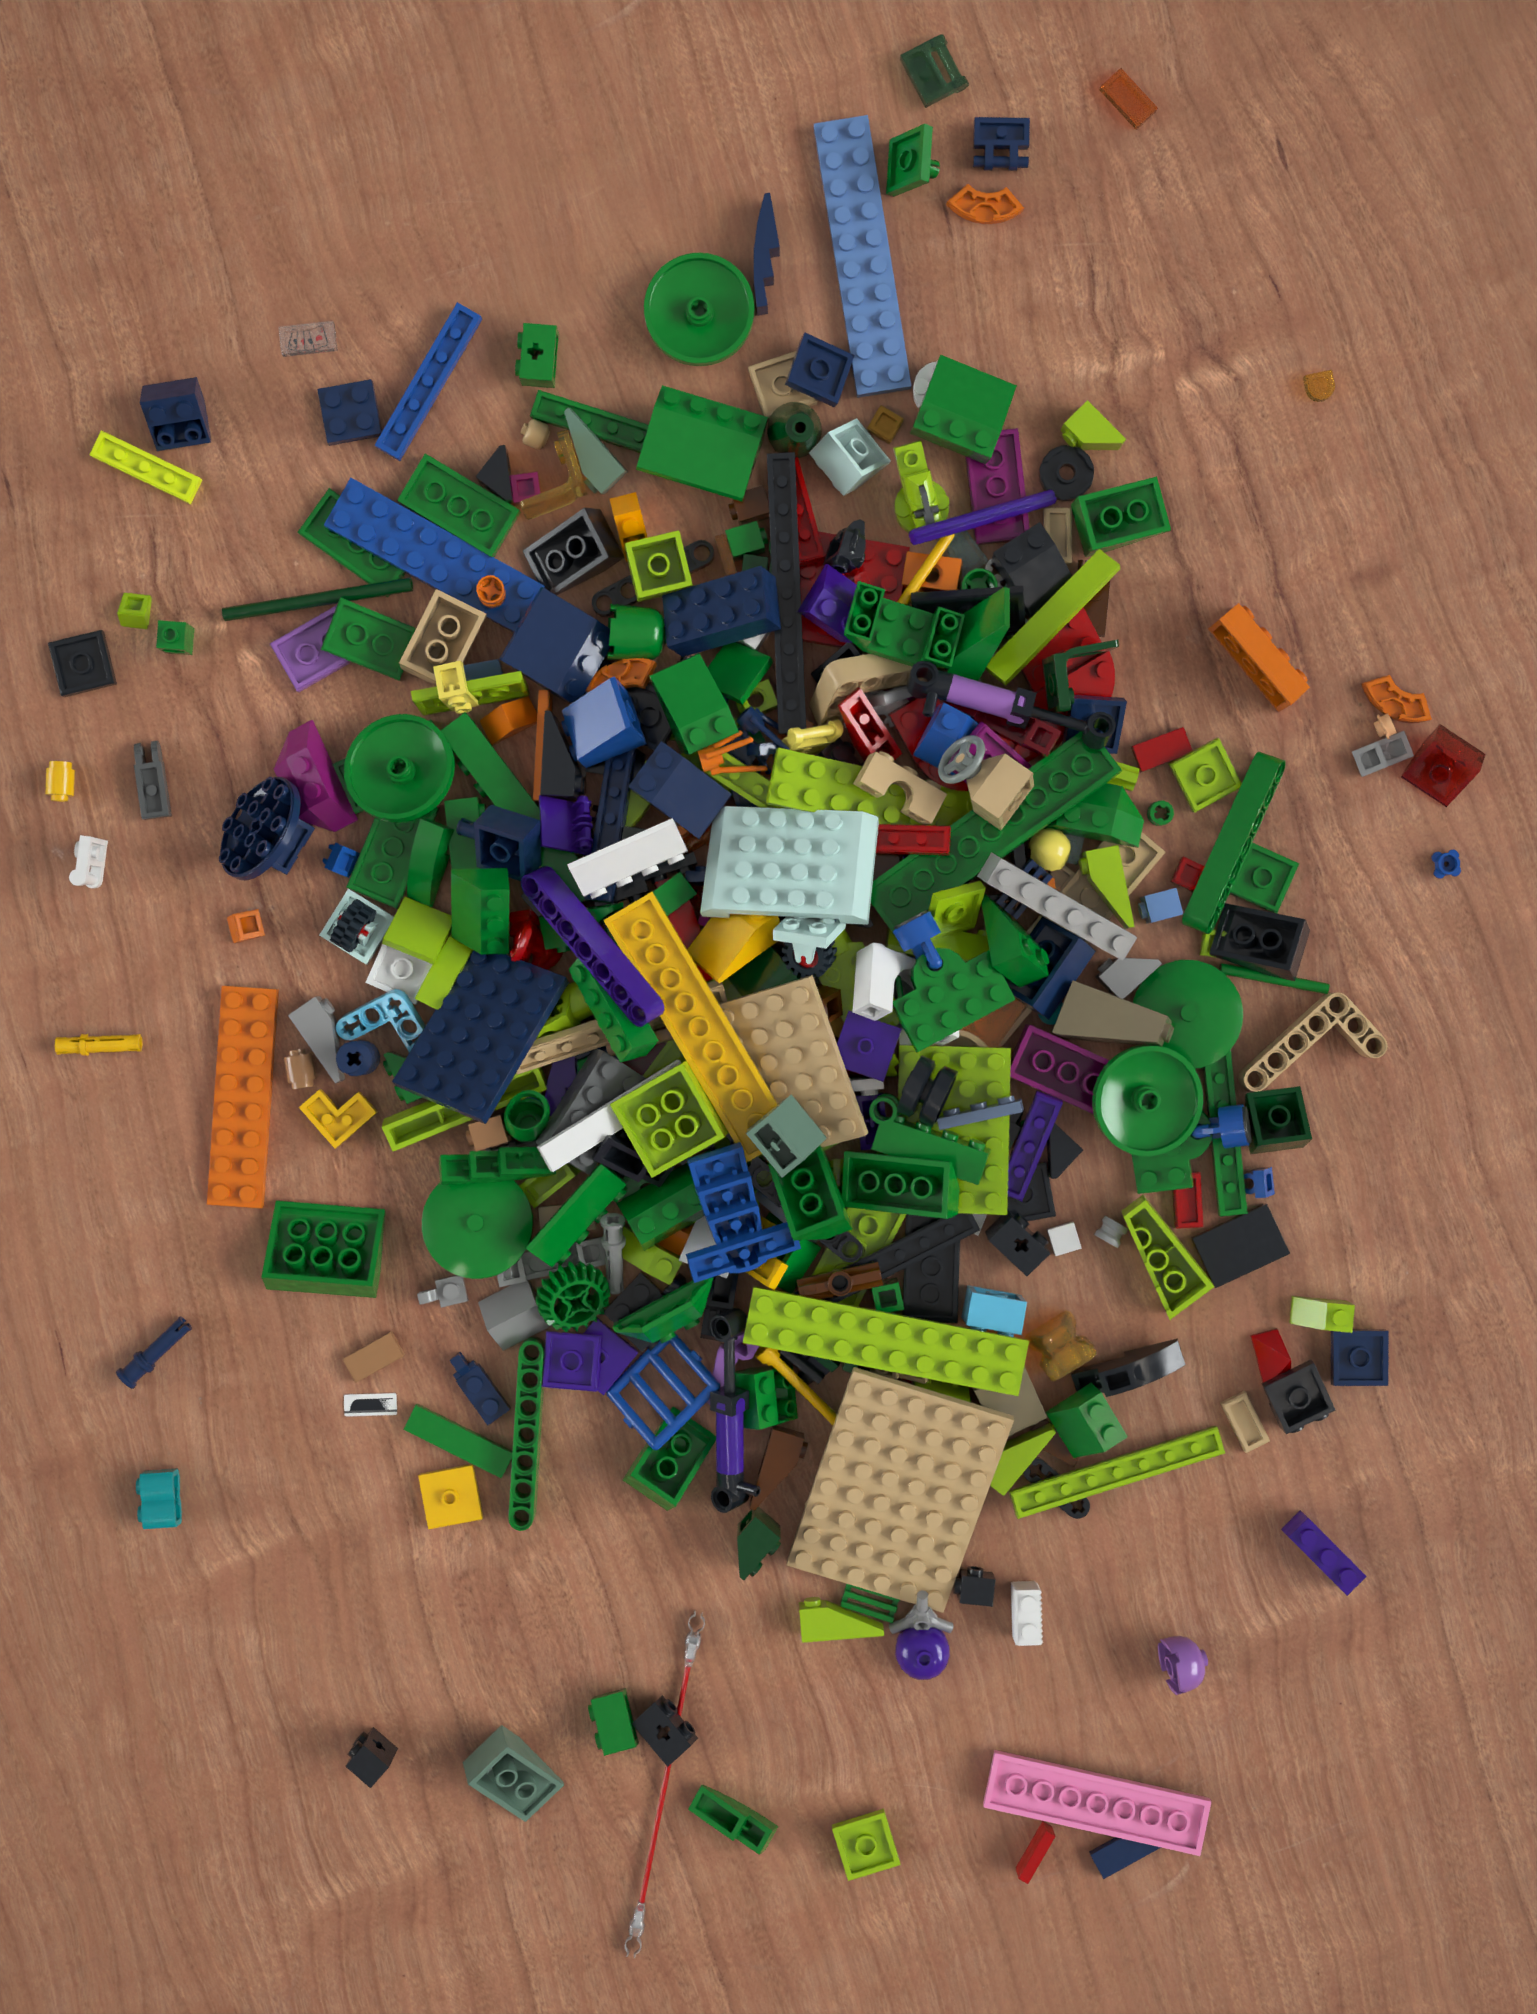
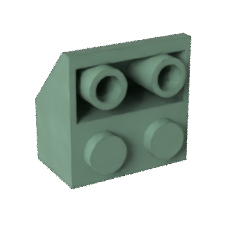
(786, 1135)

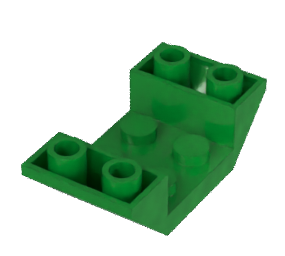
(901, 630)

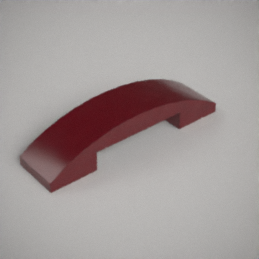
(1035, 737)

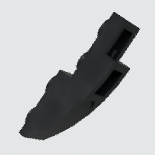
(638, 887)
(1133, 1370)

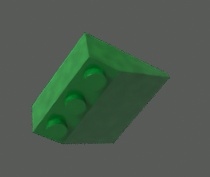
(963, 409)

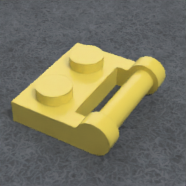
(813, 739)

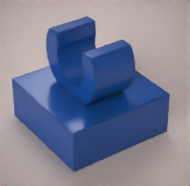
(341, 859)
(1262, 1181)

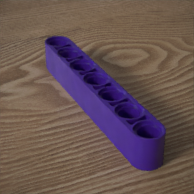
(592, 946)

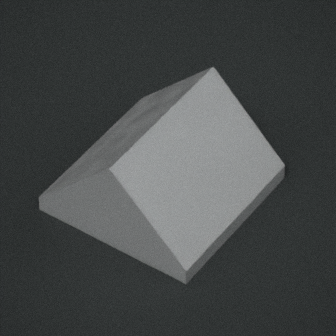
(512, 1314)

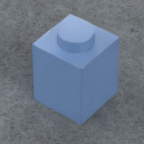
(1160, 906)

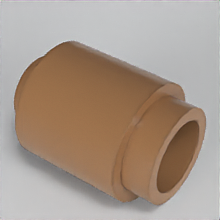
(299, 1069)

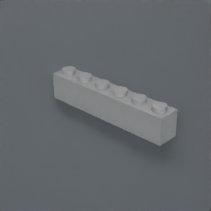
(1057, 906)

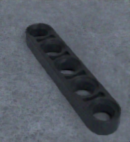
(614, 590)

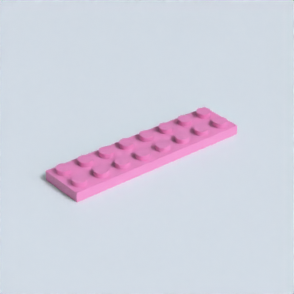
(1097, 1802)

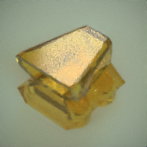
(1060, 1346)

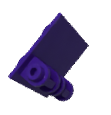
(566, 824)

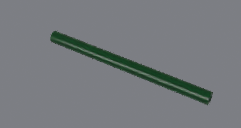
(317, 599)

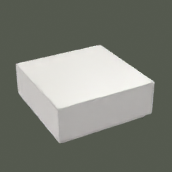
(1064, 1238)

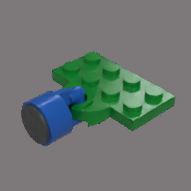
(946, 989)
(1173, 1168)

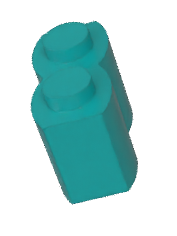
(159, 1498)

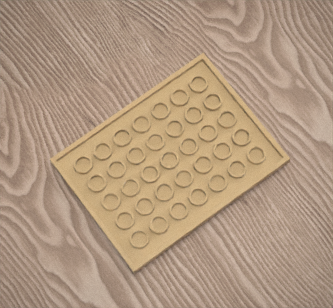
(899, 1489)

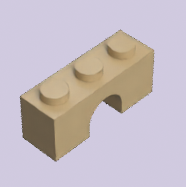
(922, 796)

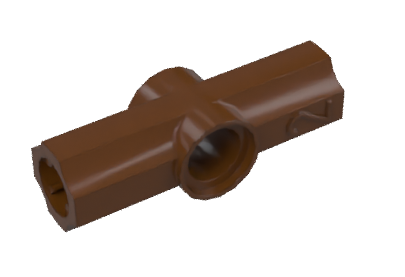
(858, 1278)

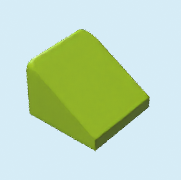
(134, 610)

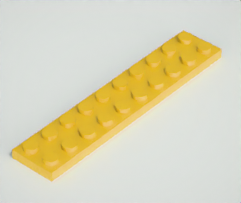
(694, 1018)

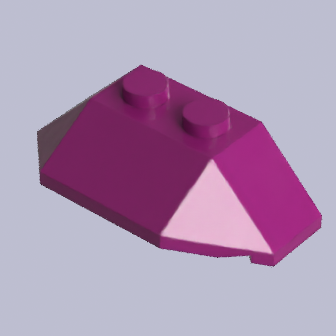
(310, 769)

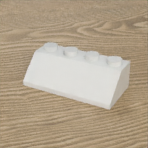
(628, 857)

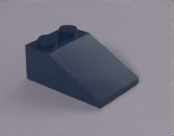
(680, 790)

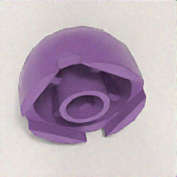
(1183, 1663)

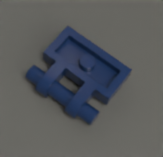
(1001, 133)

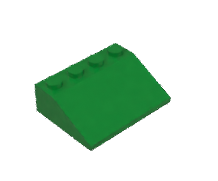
(702, 443)
(324, 1249)

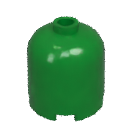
(635, 632)

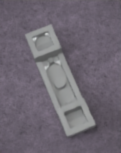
(532, 1267)

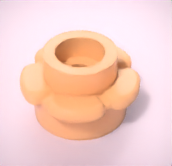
(1384, 726)

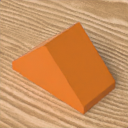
(509, 719)

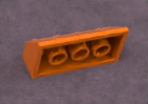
(1259, 657)

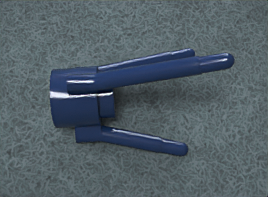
(752, 721)

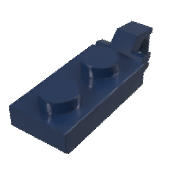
(479, 1389)

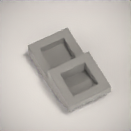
(1382, 753)

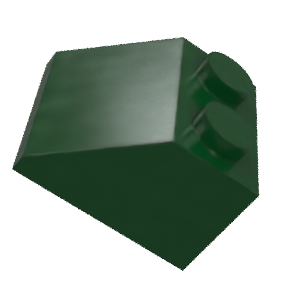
(1277, 1120)

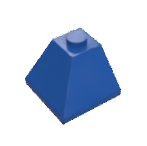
(942, 731)

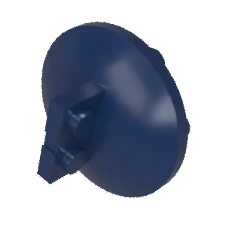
(265, 832)

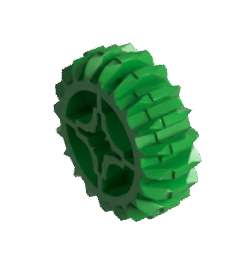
(571, 1289)

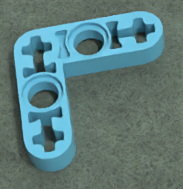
(387, 1013)

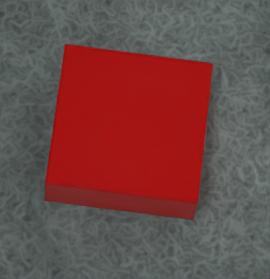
(1187, 874)

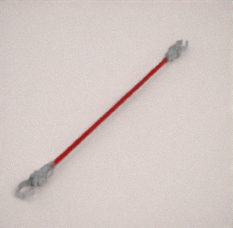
(637, 1923)

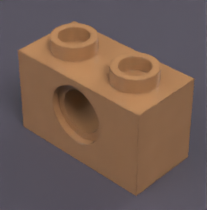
(488, 1134)

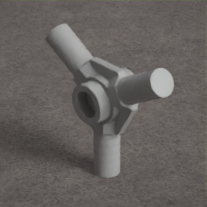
(921, 1618)

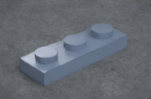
(980, 1112)

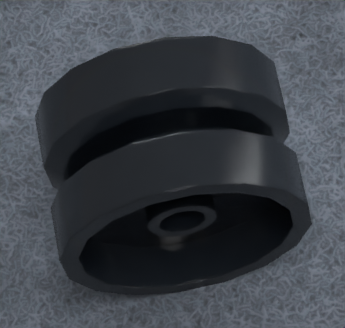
(923, 1089)

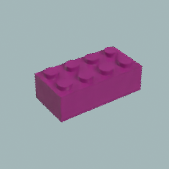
(1056, 1067)

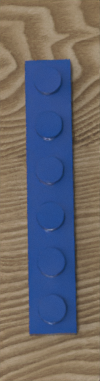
(428, 381)

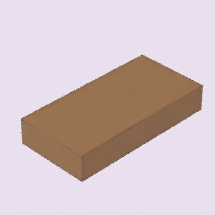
(373, 1357)

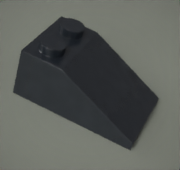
(574, 551)
(1033, 563)
(560, 772)
(1261, 941)

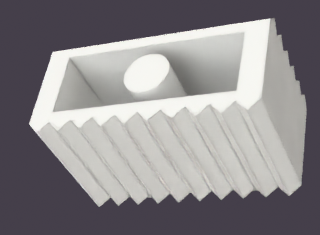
(1026, 1613)

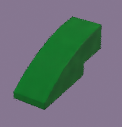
(428, 861)
(733, 1819)

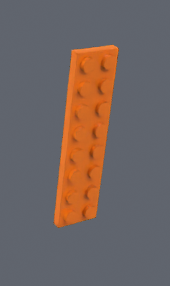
(242, 1097)

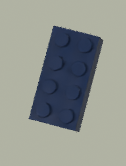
(721, 611)

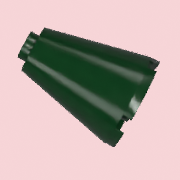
(782, 429)

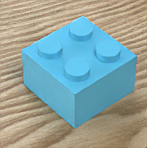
(994, 1310)

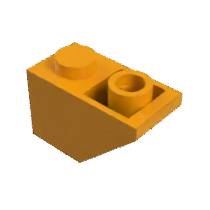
(628, 519)

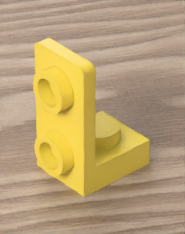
(453, 687)

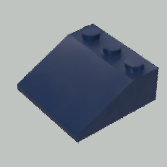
(557, 646)

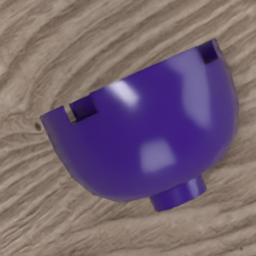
(922, 1652)

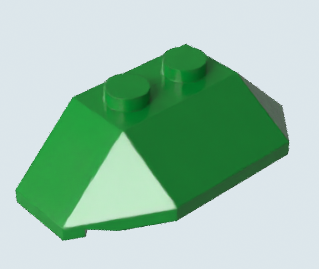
(1103, 816)
(667, 1313)

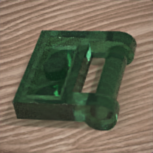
(926, 74)

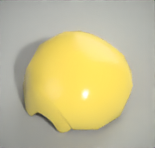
(1050, 849)

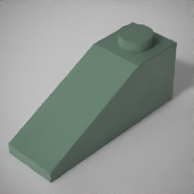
(595, 459)

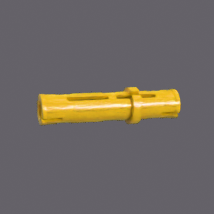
(93, 1044)

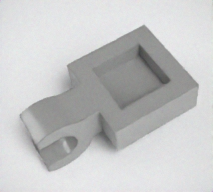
(448, 1291)

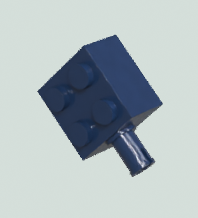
(504, 841)

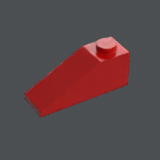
(866, 727)

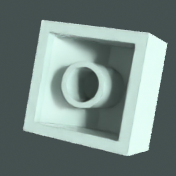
(849, 456)

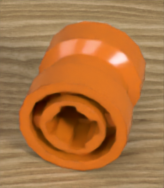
(489, 587)

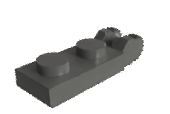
(151, 783)

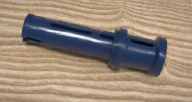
(144, 1361)

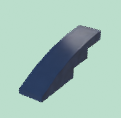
(765, 248)

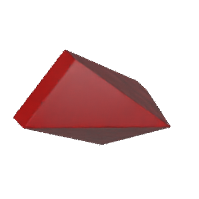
(1270, 1354)

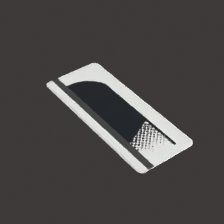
(370, 1404)

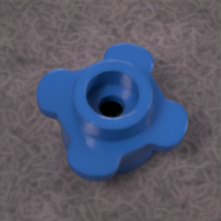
(1453, 861)

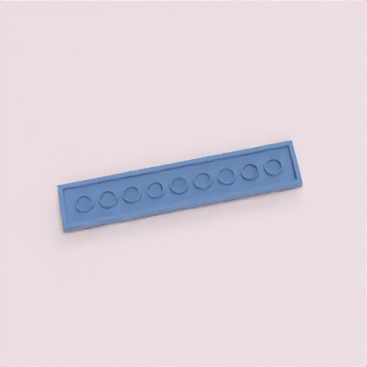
(862, 256)

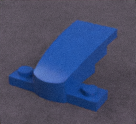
(732, 1217)

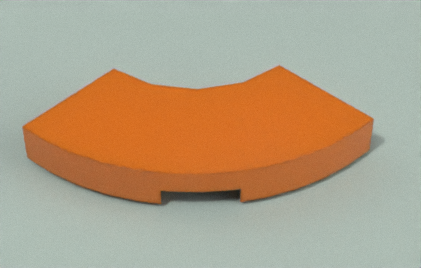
(985, 207)
(628, 672)
(1396, 702)

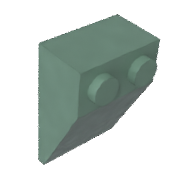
(511, 1774)

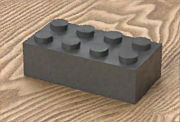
(595, 1085)

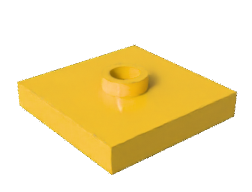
(450, 1496)

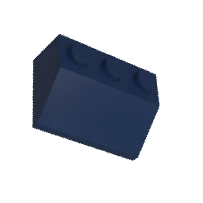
(1067, 959)

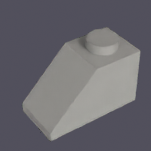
(1124, 976)

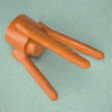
(711, 756)

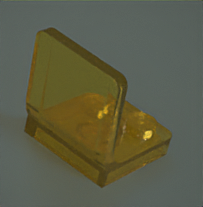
(561, 495)

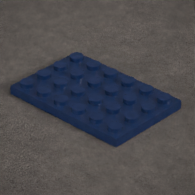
(481, 1034)

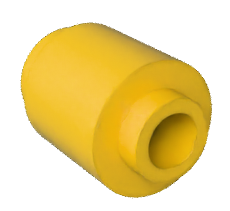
(60, 781)

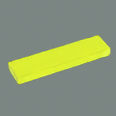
(145, 467)

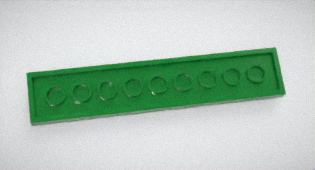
(1059, 785)

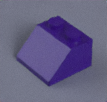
(829, 602)

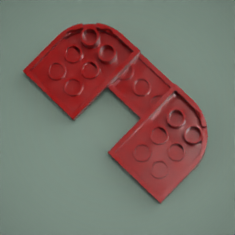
(1086, 675)

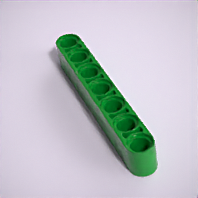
(1233, 842)
(524, 1446)

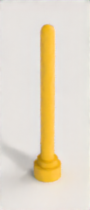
(925, 569)
(772, 1357)

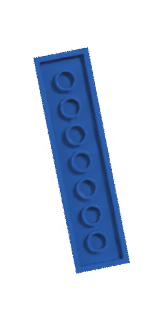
(428, 552)

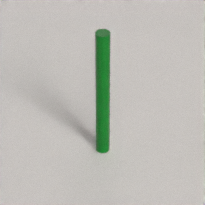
(1299, 983)

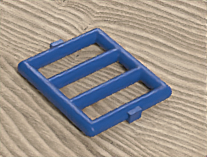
(674, 1422)

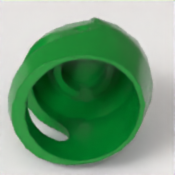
(526, 1117)

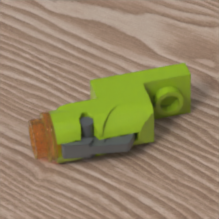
(917, 484)

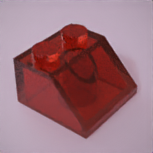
(1443, 765)

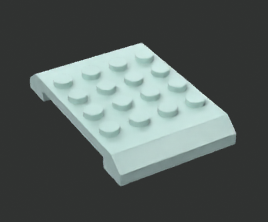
(790, 864)

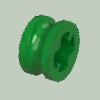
(1160, 804)

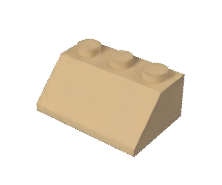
(441, 636)

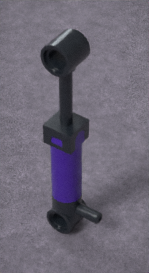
(729, 1405)

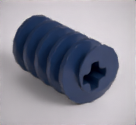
(347, 1058)

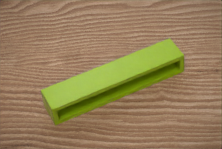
(431, 1118)

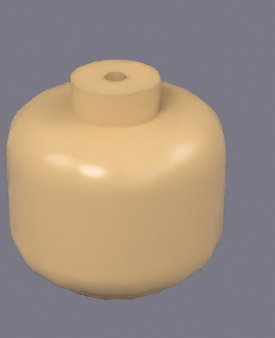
(535, 434)

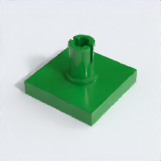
(910, 160)

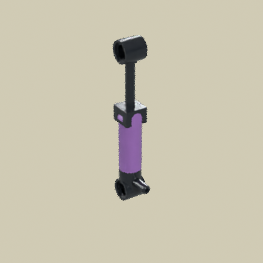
(1011, 705)

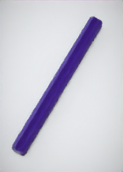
(982, 517)

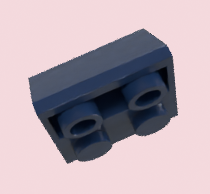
(175, 413)

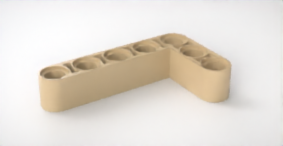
(846, 675)
(1308, 1037)

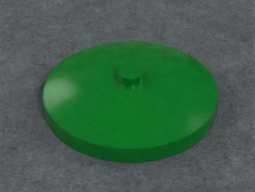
(699, 309)
(399, 768)
(1200, 1005)
(1147, 1100)
(477, 1227)

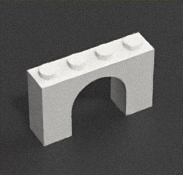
(875, 981)

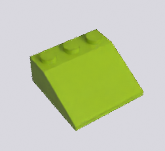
(669, 1119)

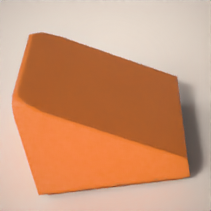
(245, 926)

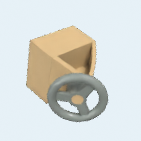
(994, 784)

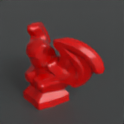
(530, 941)

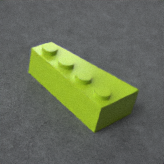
(1169, 1264)

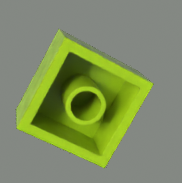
(658, 565)

